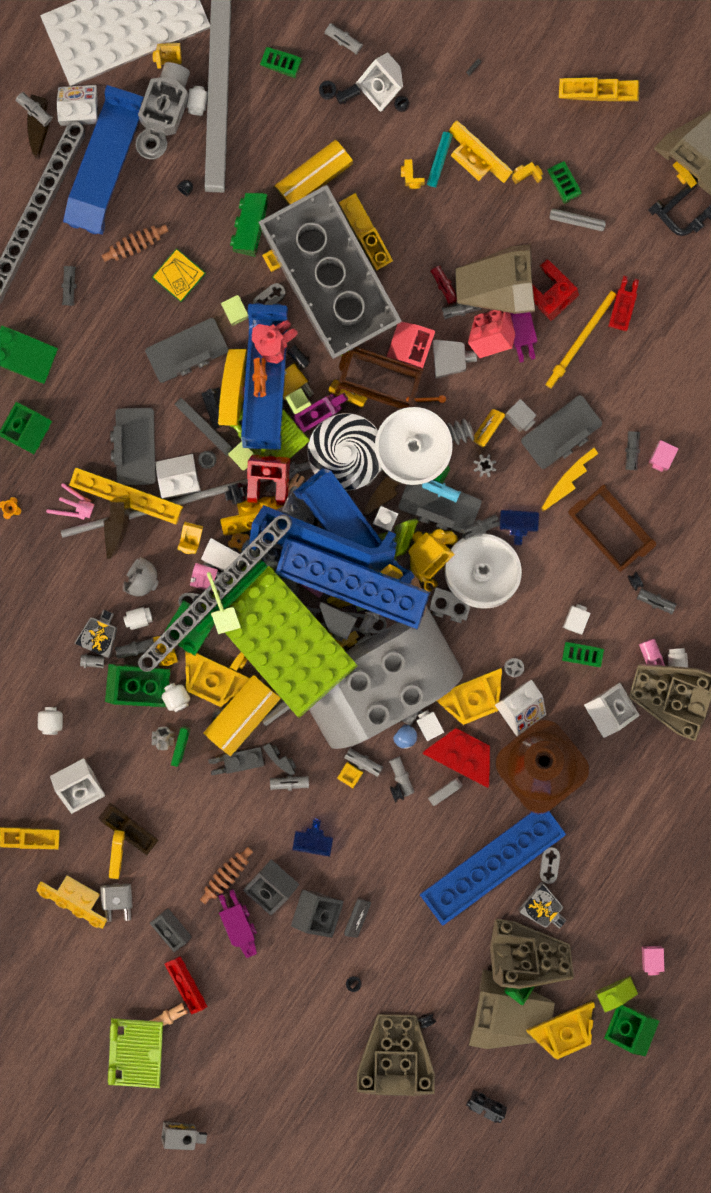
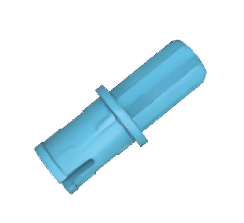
(442, 490)

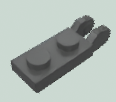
(239, 761)

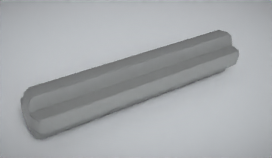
(576, 219)

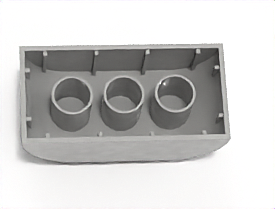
(329, 272)
(394, 678)

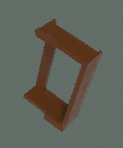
(382, 361)
(648, 544)

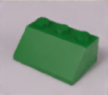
(248, 228)

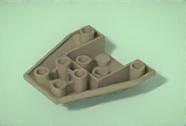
(691, 148)
(498, 281)
(674, 696)
(527, 957)
(504, 1021)
(396, 1059)

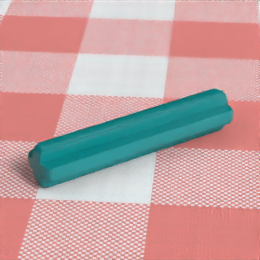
(439, 159)

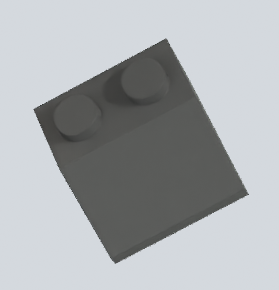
(337, 622)
(271, 887)
(317, 913)

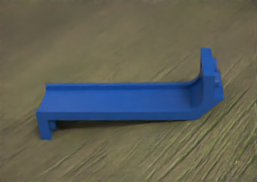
(103, 160)
(263, 414)
(339, 513)
(372, 558)

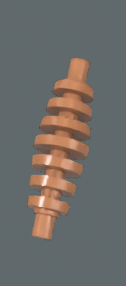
(134, 243)
(226, 875)

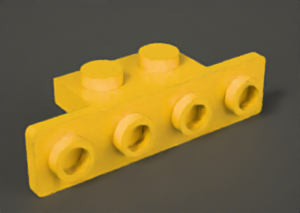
(476, 156)
(246, 516)
(75, 898)

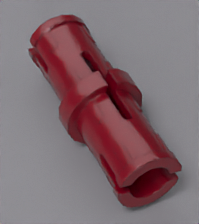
(444, 284)

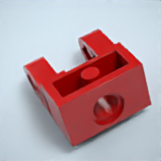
(558, 296)
(270, 468)

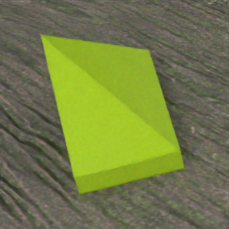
(404, 534)

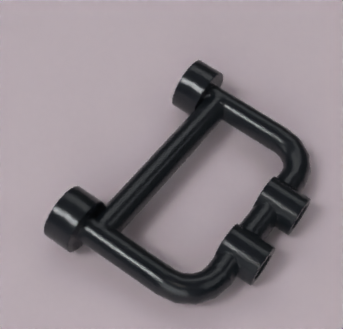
(662, 210)

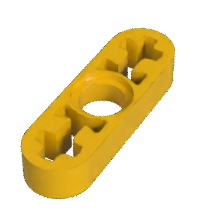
(116, 854)

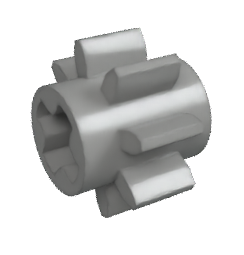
(479, 467)
(163, 738)

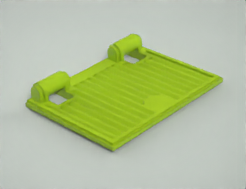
(291, 436)
(135, 1053)

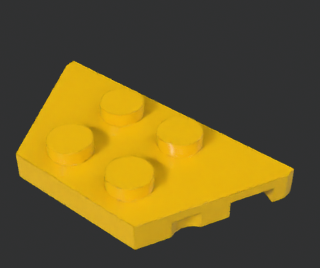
(212, 680)
(474, 698)
(565, 1032)

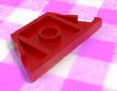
(463, 755)

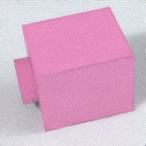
(663, 456)
(653, 959)

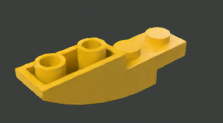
(365, 231)

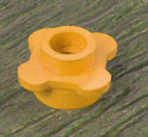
(5, 508)
(233, 542)

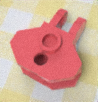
(271, 342)

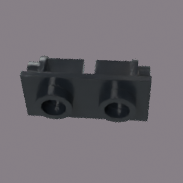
(212, 401)
(494, 1110)

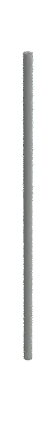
(180, 501)

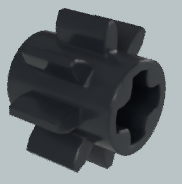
(236, 493)

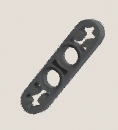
(203, 426)

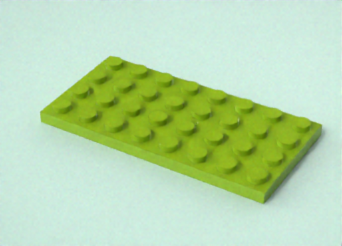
(287, 643)

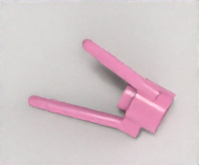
(84, 508)

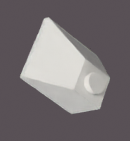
(381, 81)

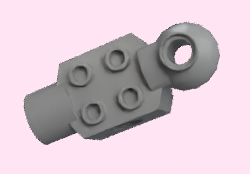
(162, 109)

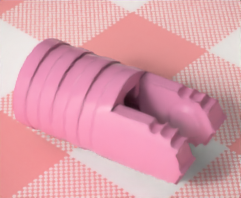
(651, 652)

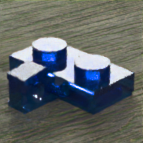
(519, 523)
(313, 840)

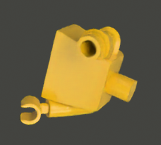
(430, 554)

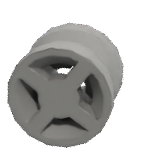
(516, 667)

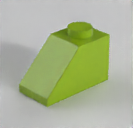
(616, 994)

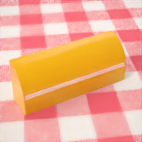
(314, 173)
(242, 715)

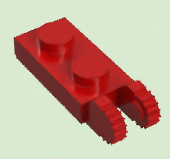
(623, 306)

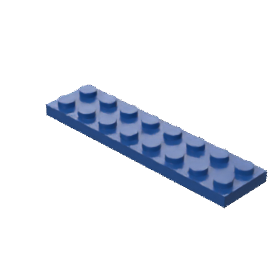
(352, 583)
(491, 865)

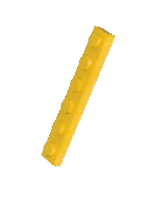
(138, 500)

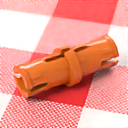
(259, 377)

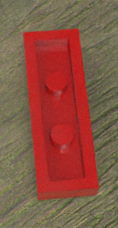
(185, 985)

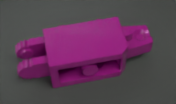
(524, 334)
(319, 411)
(237, 925)

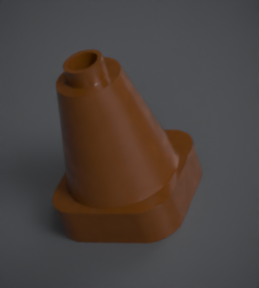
(537, 786)

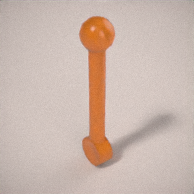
(441, 399)

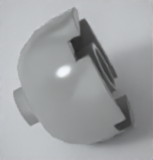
(141, 578)

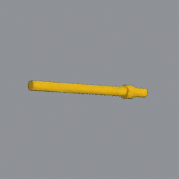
(559, 370)

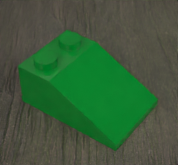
(25, 355)
(136, 687)

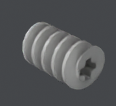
(460, 431)

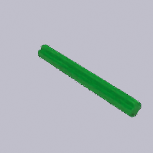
(232, 595)

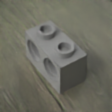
(521, 416)
(451, 601)

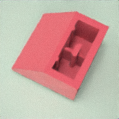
(491, 333)
(411, 344)

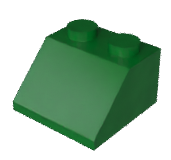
(25, 428)
(194, 640)
(631, 1030)

